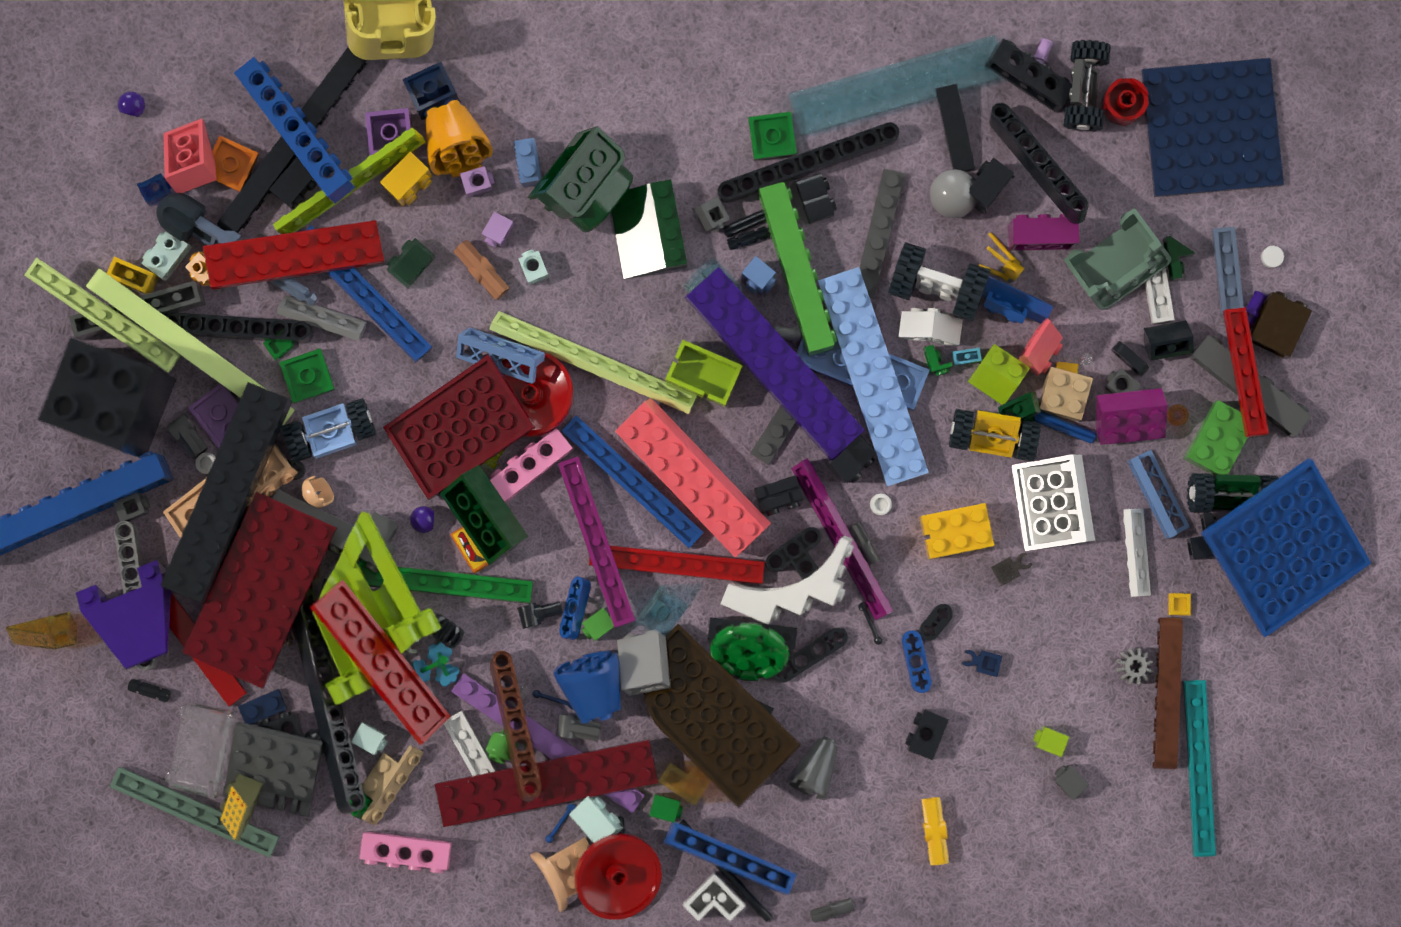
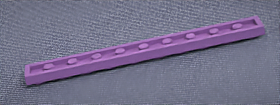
(540, 737)

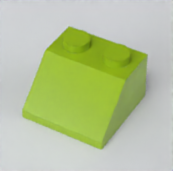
(998, 374)

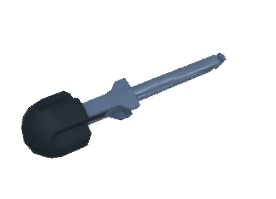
(185, 218)

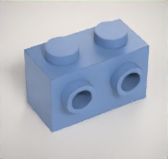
(758, 276)

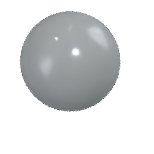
(951, 194)

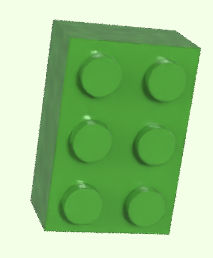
(1217, 440)

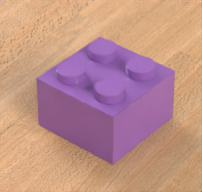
(386, 126)

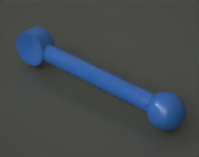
(550, 838)

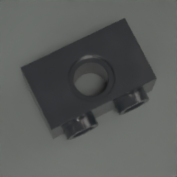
(928, 747)

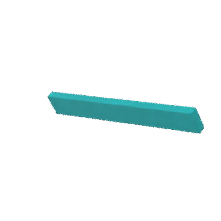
(1199, 768)

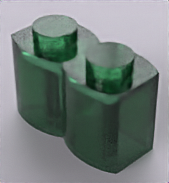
(410, 262)

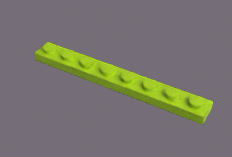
(361, 174)

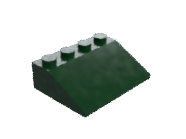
(649, 230)

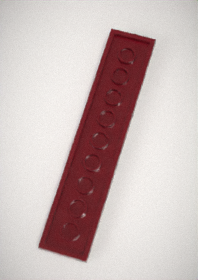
(560, 779)

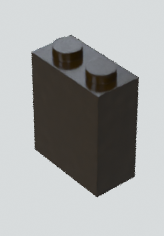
(1280, 324)

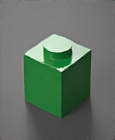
(666, 808)

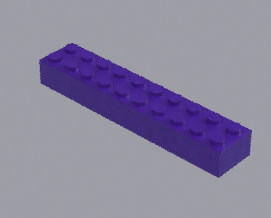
(774, 363)

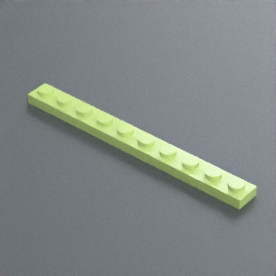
(593, 362)

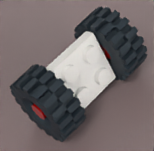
(949, 288)

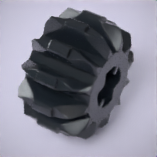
(449, 633)

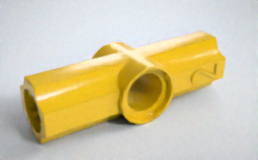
(935, 831)

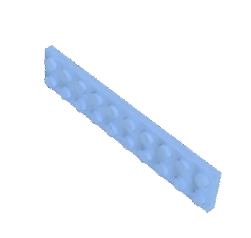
(873, 377)

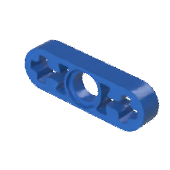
(571, 620)
(918, 644)

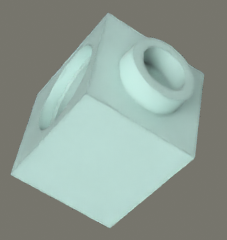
(533, 276)
(370, 739)

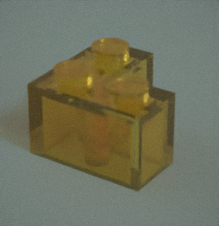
(687, 785)

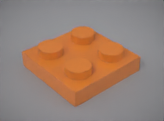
(233, 163)

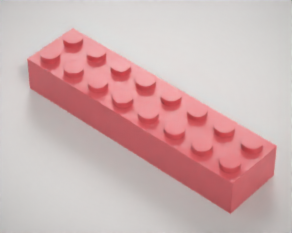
(692, 477)

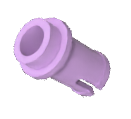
(1043, 51)

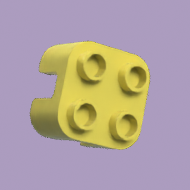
(389, 28)

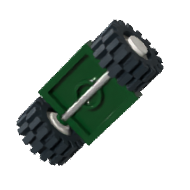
(1226, 491)

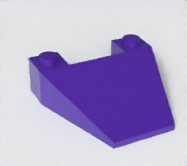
(135, 622)

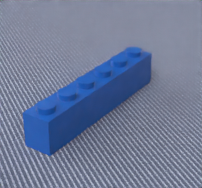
(729, 858)

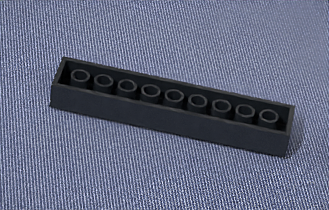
(226, 492)

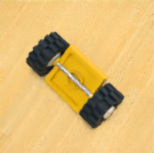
(995, 434)

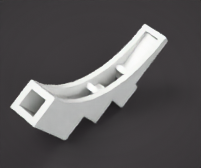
(764, 602)

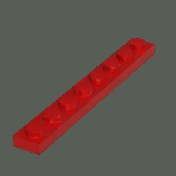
(687, 565)

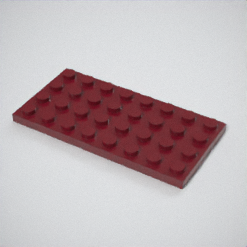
(259, 590)

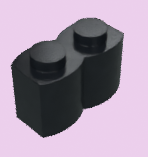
(815, 198)

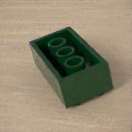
(484, 514)

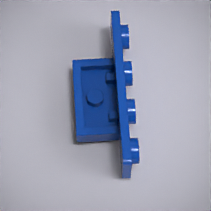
(1014, 303)

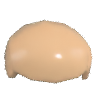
(311, 486)

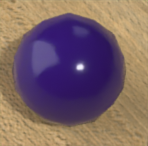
(131, 104)
(422, 519)

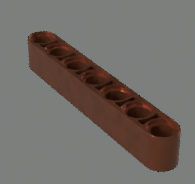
(1168, 693)
(515, 736)

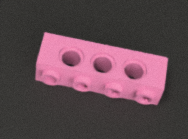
(543, 463)
(440, 849)

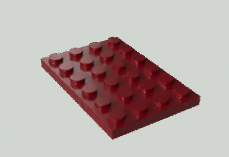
(459, 426)

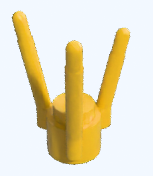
(1012, 267)

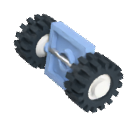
(328, 430)

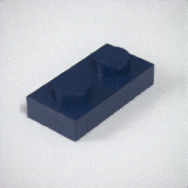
(262, 707)

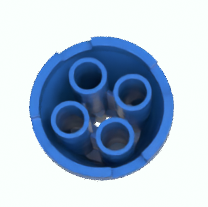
(591, 685)

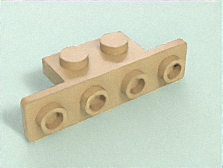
(386, 780)

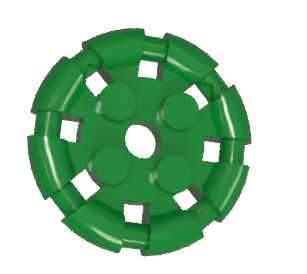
(768, 653)

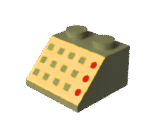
(240, 804)

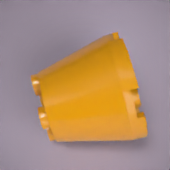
(455, 140)

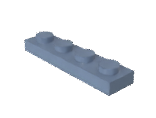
(1227, 268)

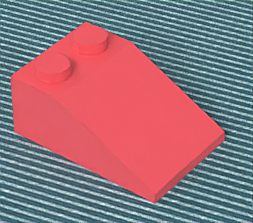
(188, 157)
(1041, 347)

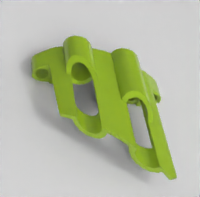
(389, 605)

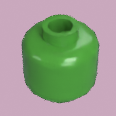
(498, 748)

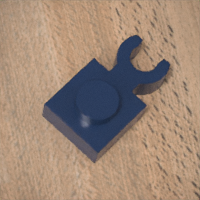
(986, 662)

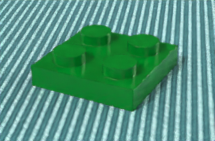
(772, 136)
(307, 376)

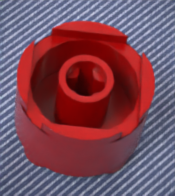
(1123, 89)

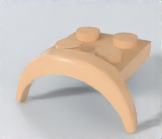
(560, 870)

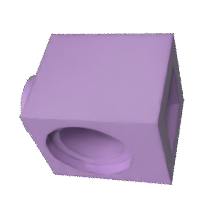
(469, 176)
(497, 229)

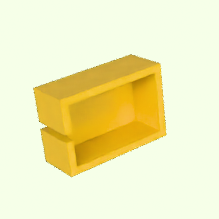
(957, 531)

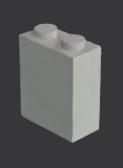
(643, 663)

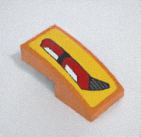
(469, 550)

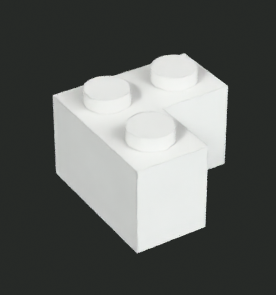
(930, 326)
(714, 893)

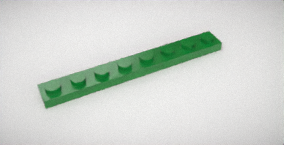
(458, 584)

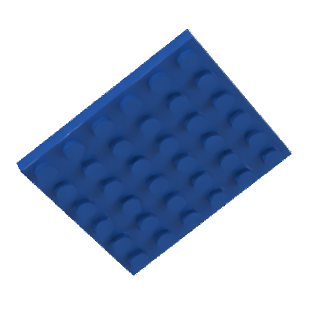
(1286, 547)

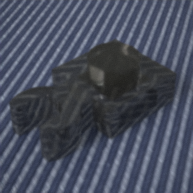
(1008, 570)

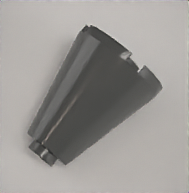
(815, 769)

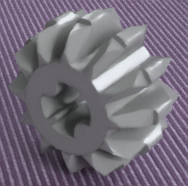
(1140, 671)

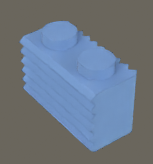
(527, 162)

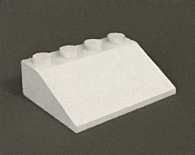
(1053, 502)

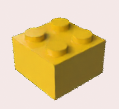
(407, 179)

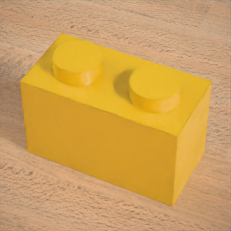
(132, 276)

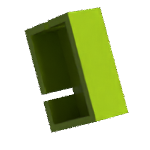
(703, 373)

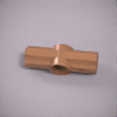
(481, 270)

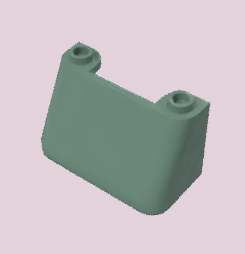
(1119, 261)

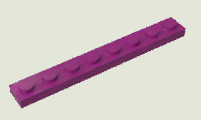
(836, 528)
(596, 542)

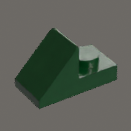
(1176, 250)
(1023, 407)

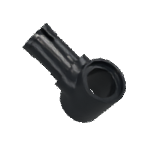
(534, 614)

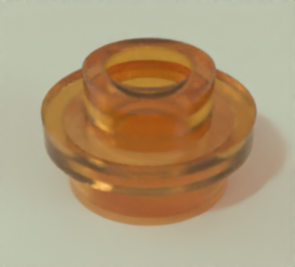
(1184, 415)

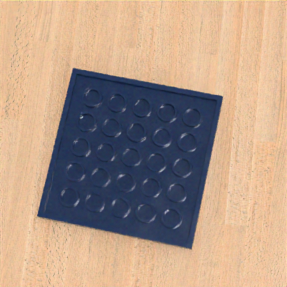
(1212, 127)

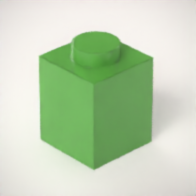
(597, 625)

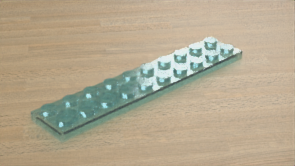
(892, 86)

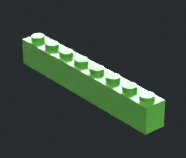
(796, 268)

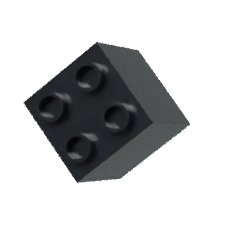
(107, 398)

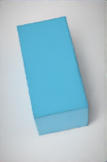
(966, 356)

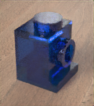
(152, 197)

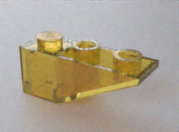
(47, 632)

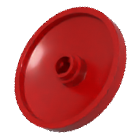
(547, 398)
(618, 876)

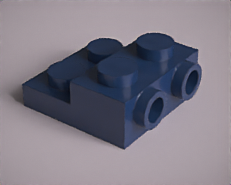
(430, 89)

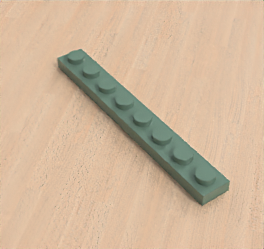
(190, 810)

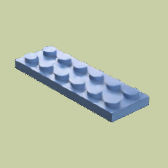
(831, 364)

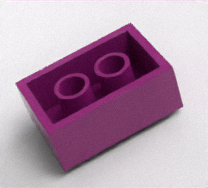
(1042, 233)
(1131, 416)

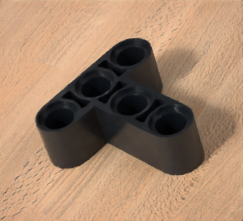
(802, 556)

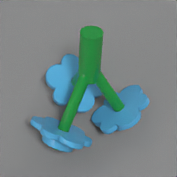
(440, 656)

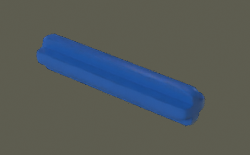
(1065, 427)

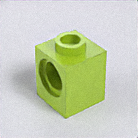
(1050, 741)

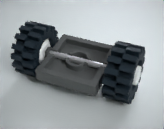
(1085, 85)

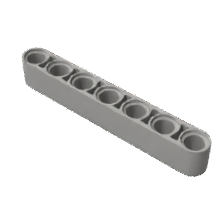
(126, 565)

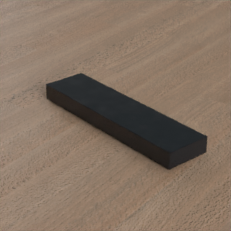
(955, 127)

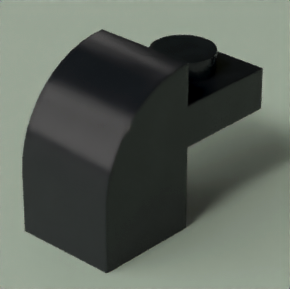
(1197, 545)

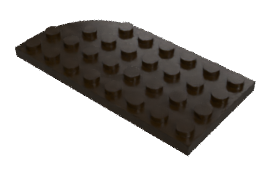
(717, 721)

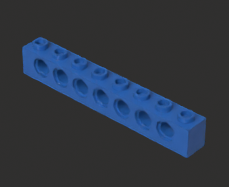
(340, 183)

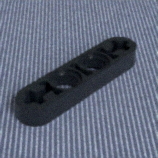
(811, 656)

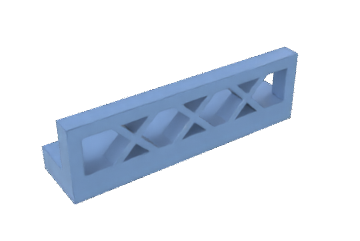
(500, 347)
(1153, 499)

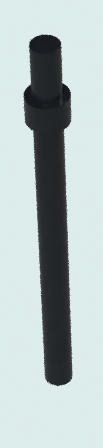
(738, 885)

